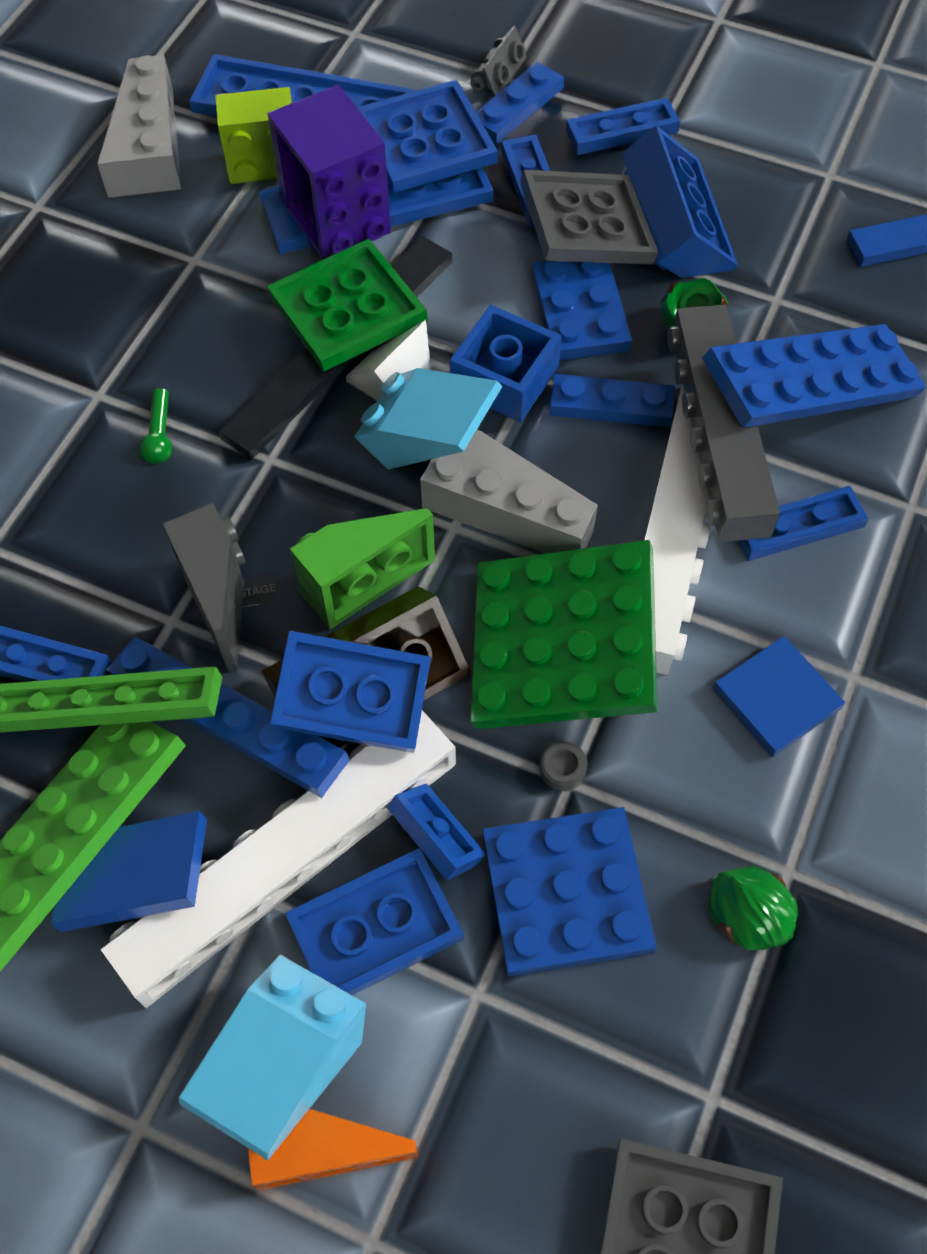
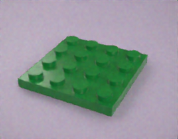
(565, 636)

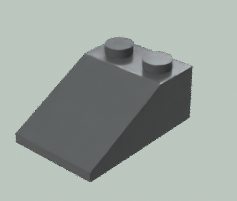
(210, 565)

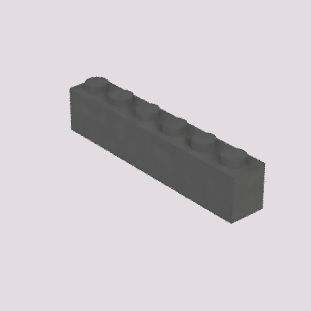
(730, 456)

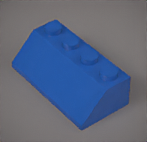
(678, 206)

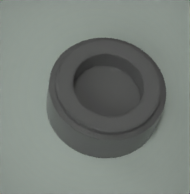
(563, 766)

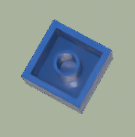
(514, 354)

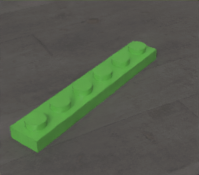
(110, 699)

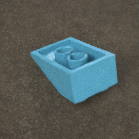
(425, 416)
(275, 1056)

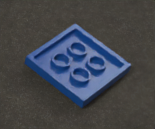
(430, 135)
(567, 892)

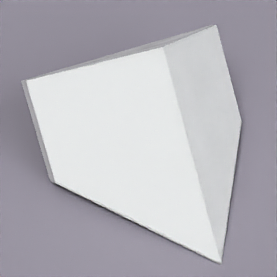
(398, 355)

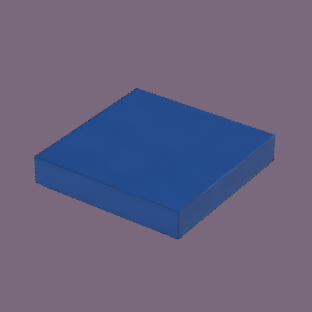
(778, 696)

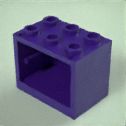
(331, 171)

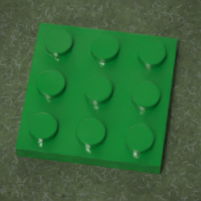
(347, 304)

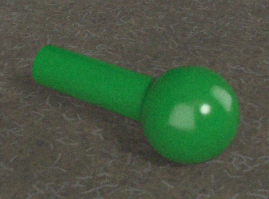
(156, 446)

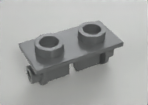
(500, 65)

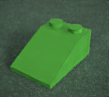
(360, 561)

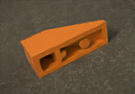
(325, 1148)

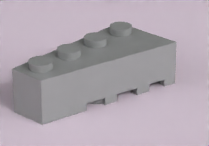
(142, 135)
(508, 497)

